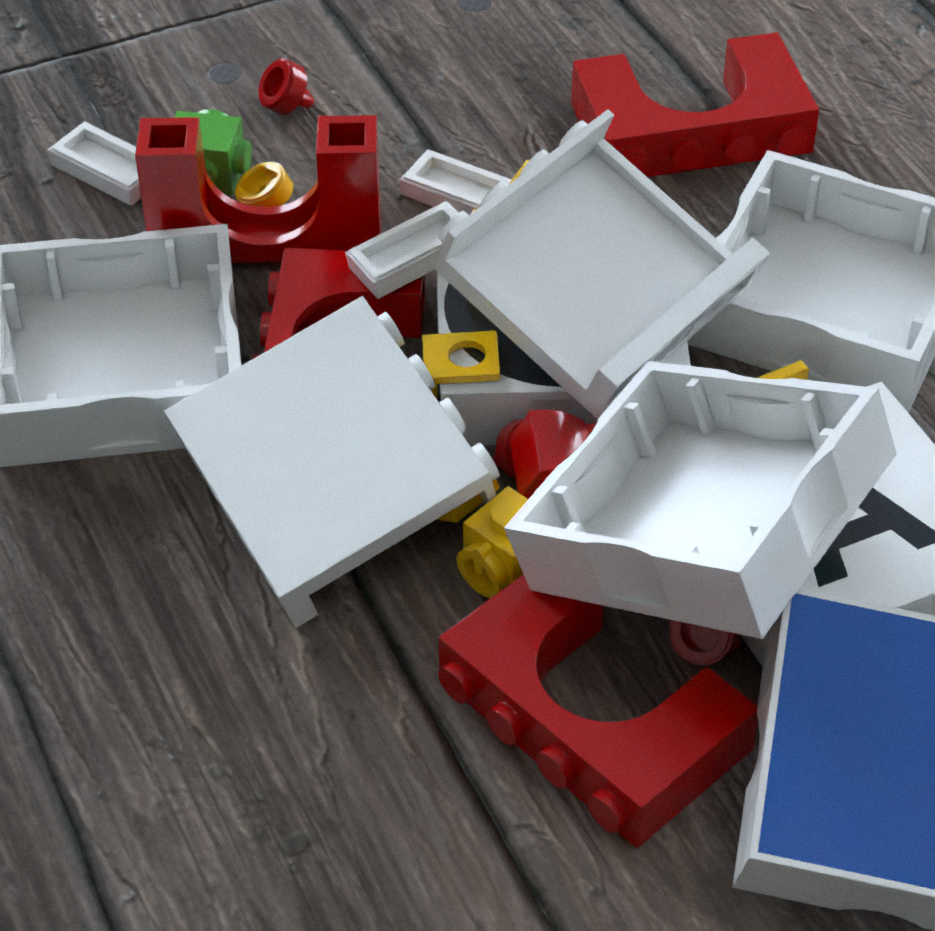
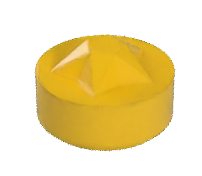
(264, 186)

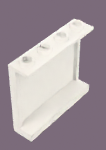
(591, 266)
(330, 451)

